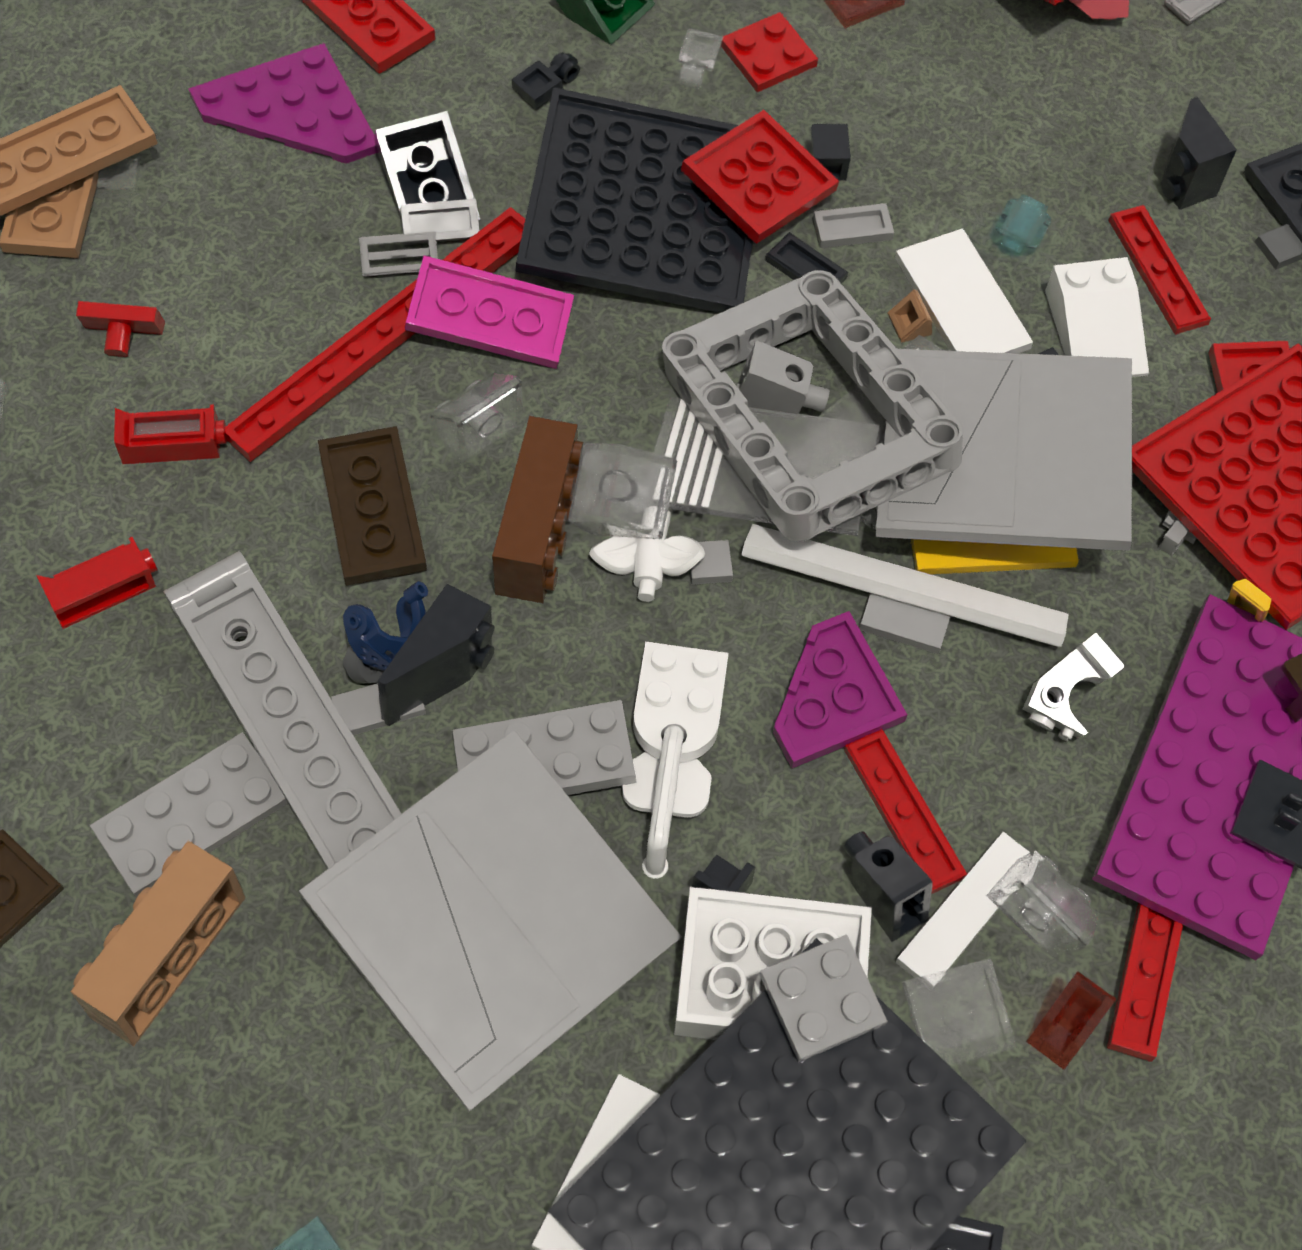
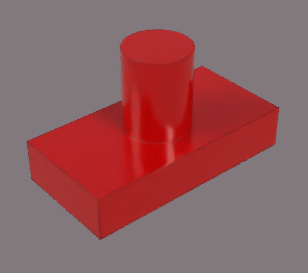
(119, 322)

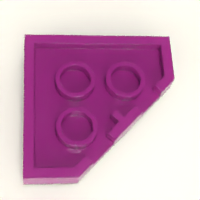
(835, 694)

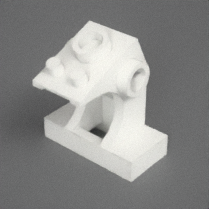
(1087, 662)

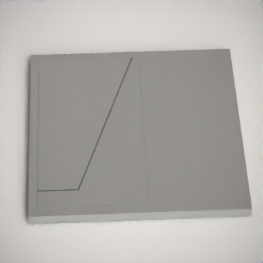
(1038, 452)
(490, 918)

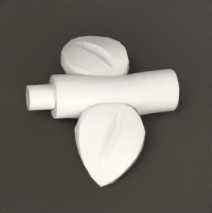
(648, 558)

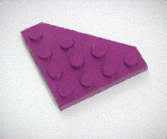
(293, 102)

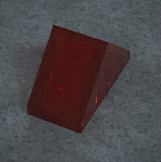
(1071, 1020)

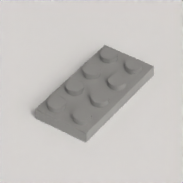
(577, 746)
(199, 804)

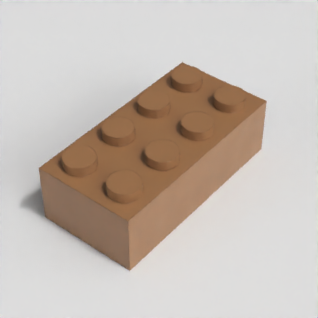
(158, 942)

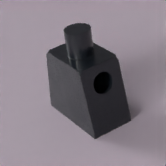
(889, 884)

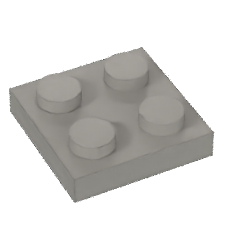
(823, 997)

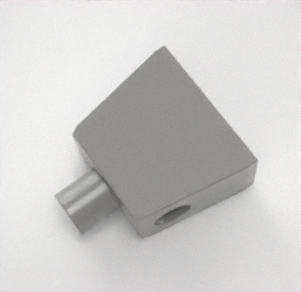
(779, 381)

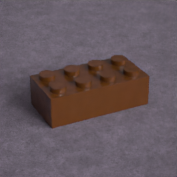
(537, 511)

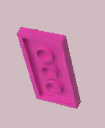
(489, 312)

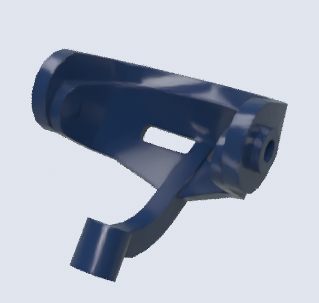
(370, 641)

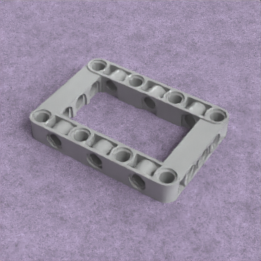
(795, 503)

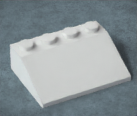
(737, 937)

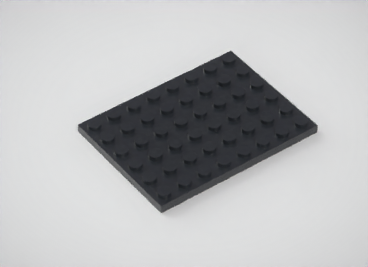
(793, 1155)

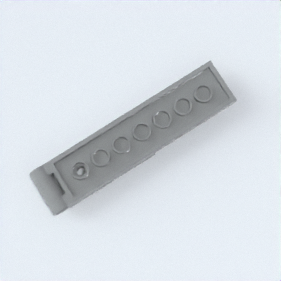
(283, 707)

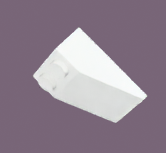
(1098, 311)

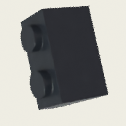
(1197, 158)

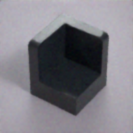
(832, 148)
(724, 876)

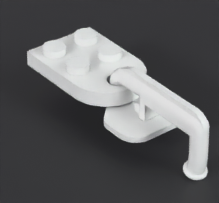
(677, 700)

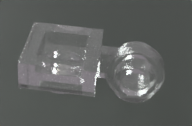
(698, 53)

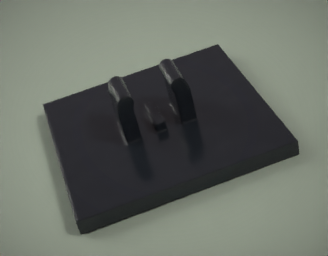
(1272, 813)

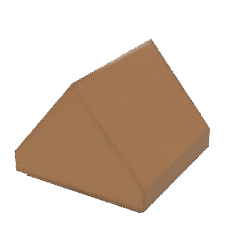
(911, 317)

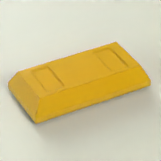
(1250, 598)

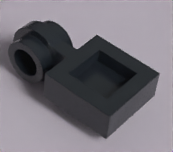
(537, 81)

